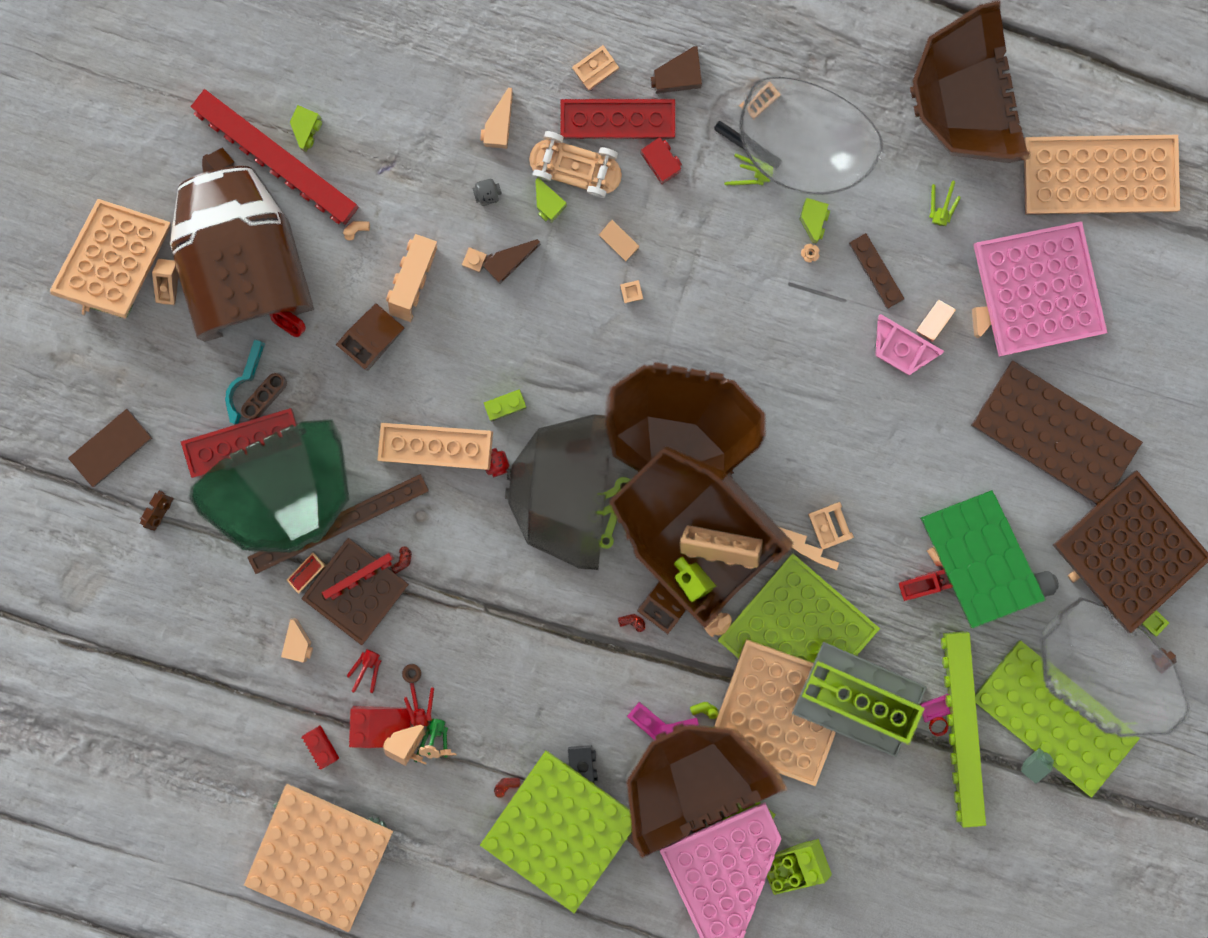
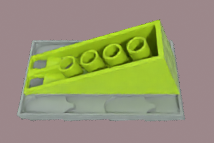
(860, 700)

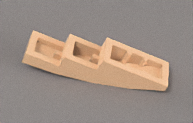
(807, 550)

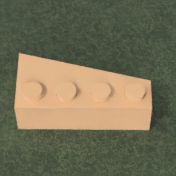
(411, 277)

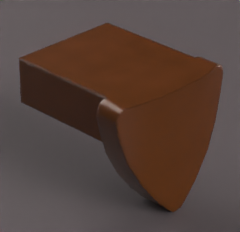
(216, 160)

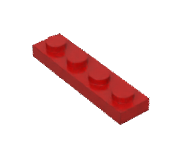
(366, 572)

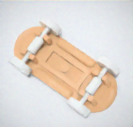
(575, 166)

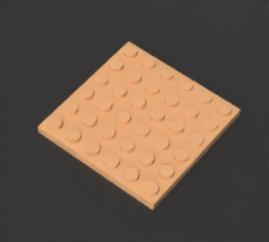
(761, 709)
(318, 858)

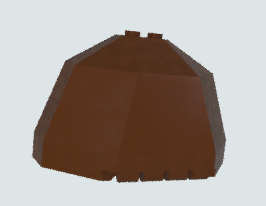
(964, 89)
(683, 411)
(692, 779)

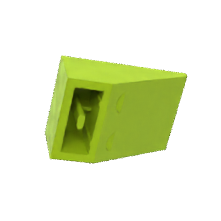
(798, 867)

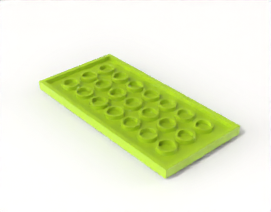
(1023, 705)

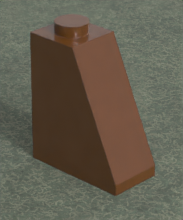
(679, 73)

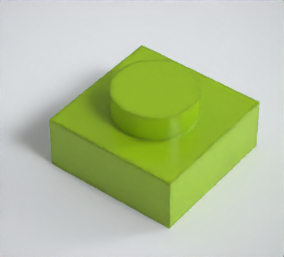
(1155, 623)

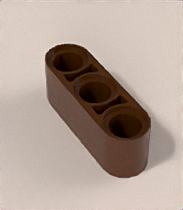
(273, 393)

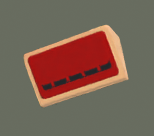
(306, 573)

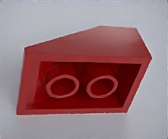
(374, 725)

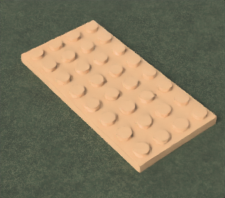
(1102, 174)

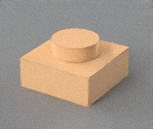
(474, 259)
(631, 292)

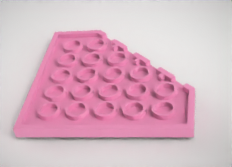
(724, 870)

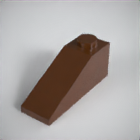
(506, 261)

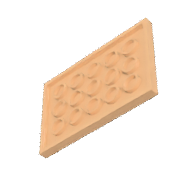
(110, 258)

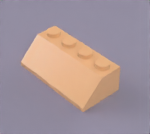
(721, 546)

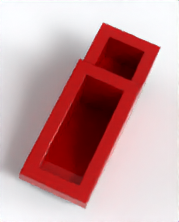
(924, 585)

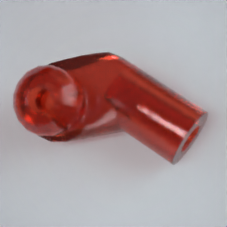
(633, 620)
(504, 784)

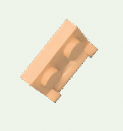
(824, 526)

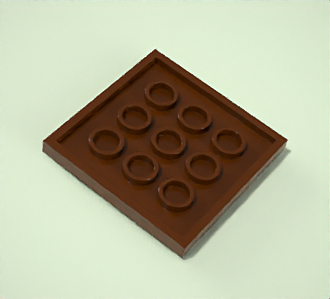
(362, 607)

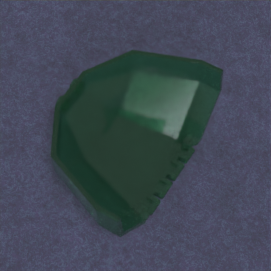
(277, 491)

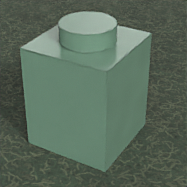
(1037, 765)

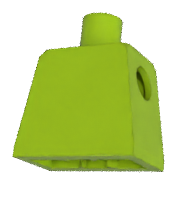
(693, 580)

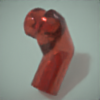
(404, 560)

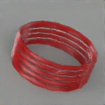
(940, 733)

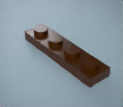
(876, 271)

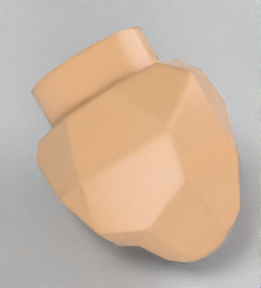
(719, 624)

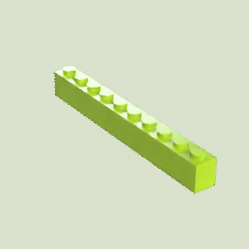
(964, 729)

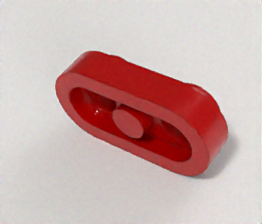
(289, 323)

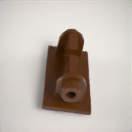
(152, 518)

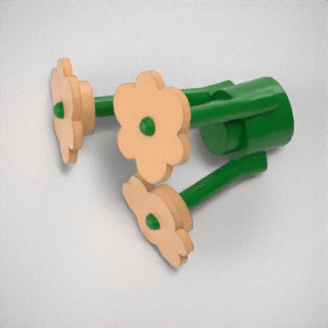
(434, 729)

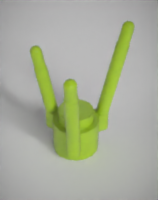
(761, 178)
(941, 216)

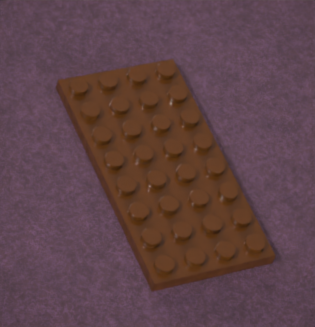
(1056, 433)

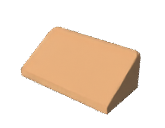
(619, 240)
(935, 320)

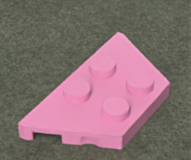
(902, 347)

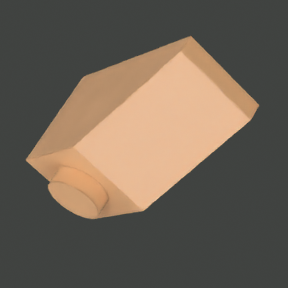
(165, 281)
(296, 643)
(403, 744)

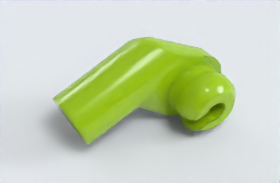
(706, 708)

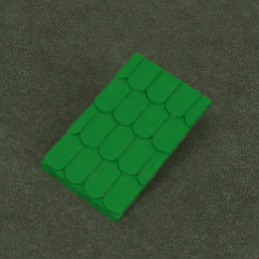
(982, 559)

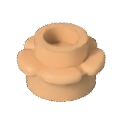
(805, 253)

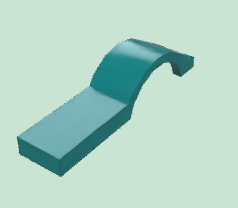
(248, 375)

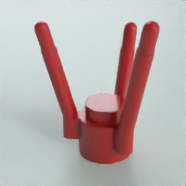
(369, 660)
(419, 717)

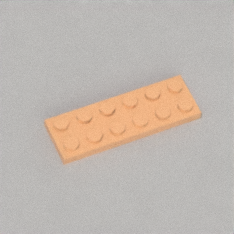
(435, 446)

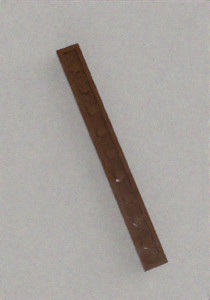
(349, 519)

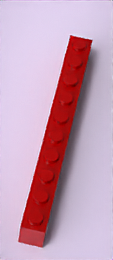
(275, 157)

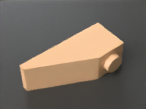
(497, 126)

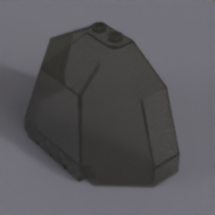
(558, 487)

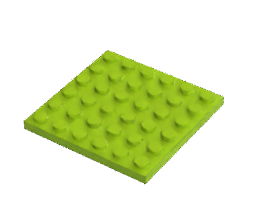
(798, 614)
(559, 831)

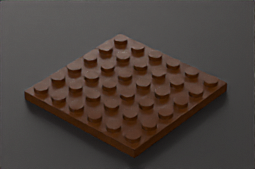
(1132, 551)

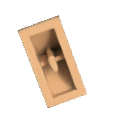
(981, 320)

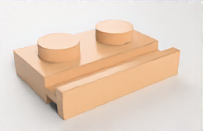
(595, 67)

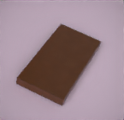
(110, 448)

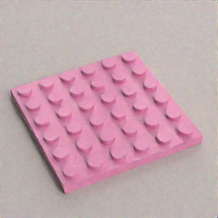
(1040, 288)

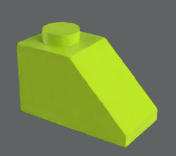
(548, 202)

